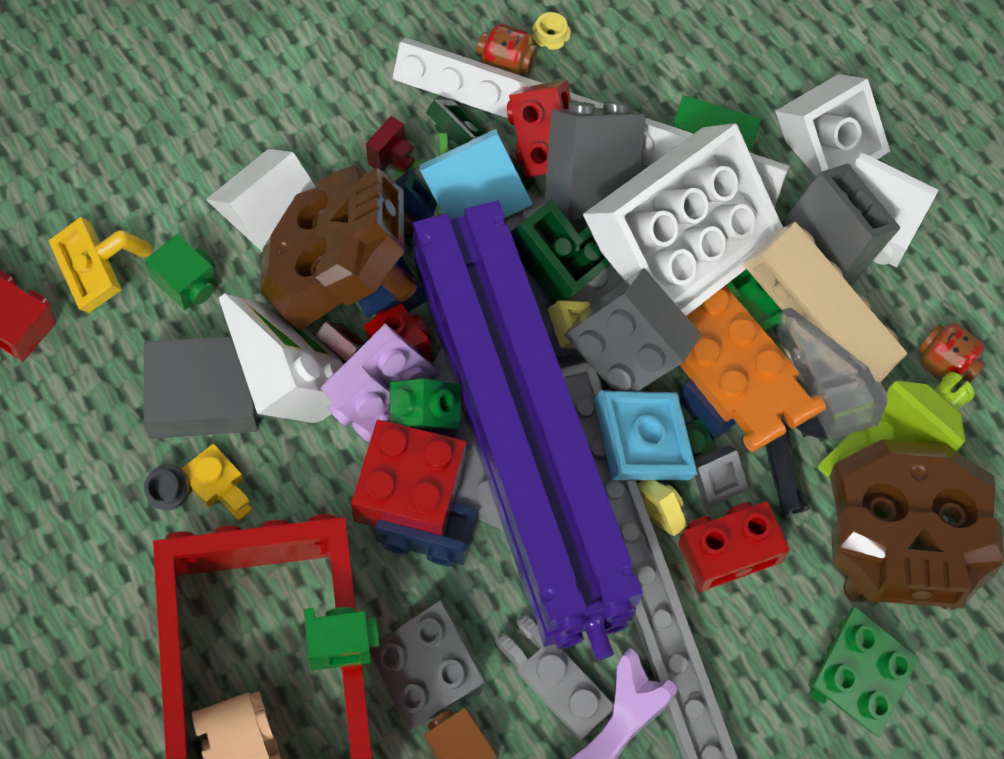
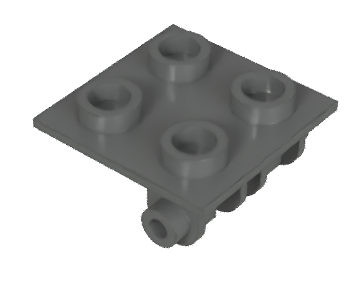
(427, 666)

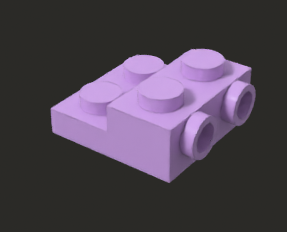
(362, 384)

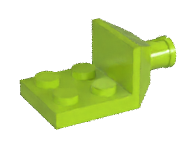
(915, 415)

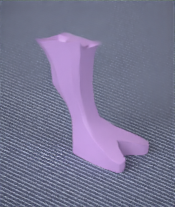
(635, 706)

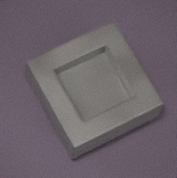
(720, 475)

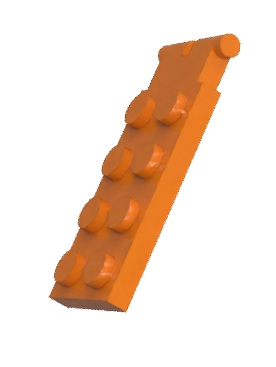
(746, 372)

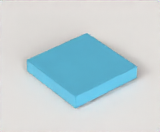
(475, 176)
(644, 435)

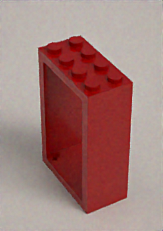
(237, 548)

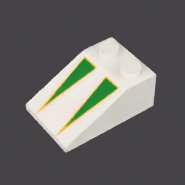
(280, 361)

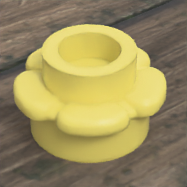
(551, 22)

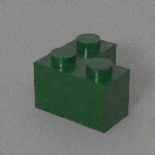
(556, 253)

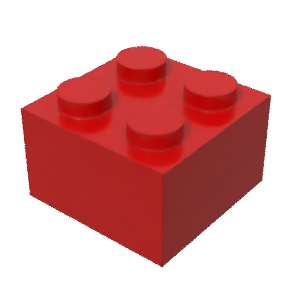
(409, 478)

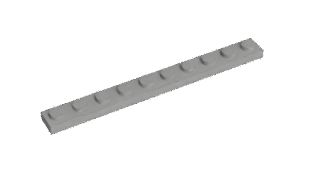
(659, 614)

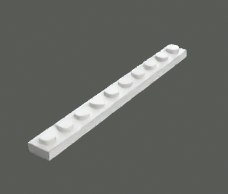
(490, 91)

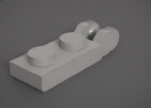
(558, 682)

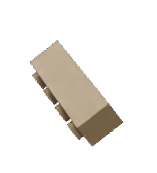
(804, 279)

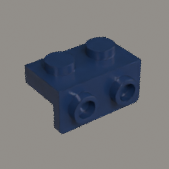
(439, 549)

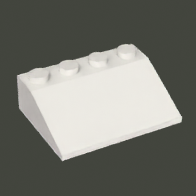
(688, 217)

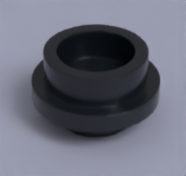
(167, 487)

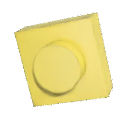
(563, 315)
(663, 506)

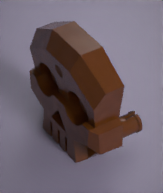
(337, 246)
(915, 490)

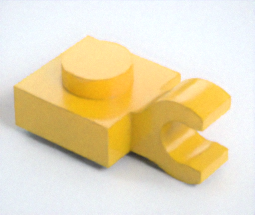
(215, 479)

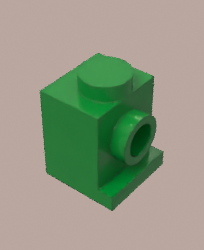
(339, 637)

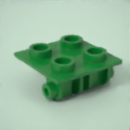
(863, 672)

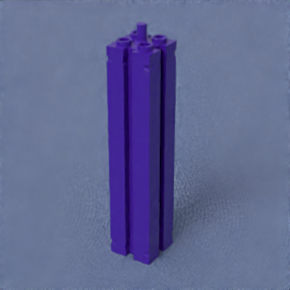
(526, 430)

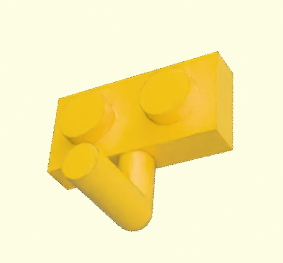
(87, 264)

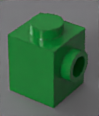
(182, 272)
(425, 404)

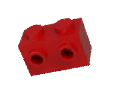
(531, 114)
(732, 545)

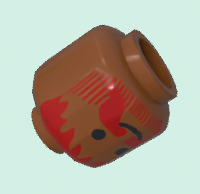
(507, 49)
(952, 350)

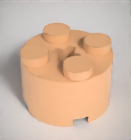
(236, 729)

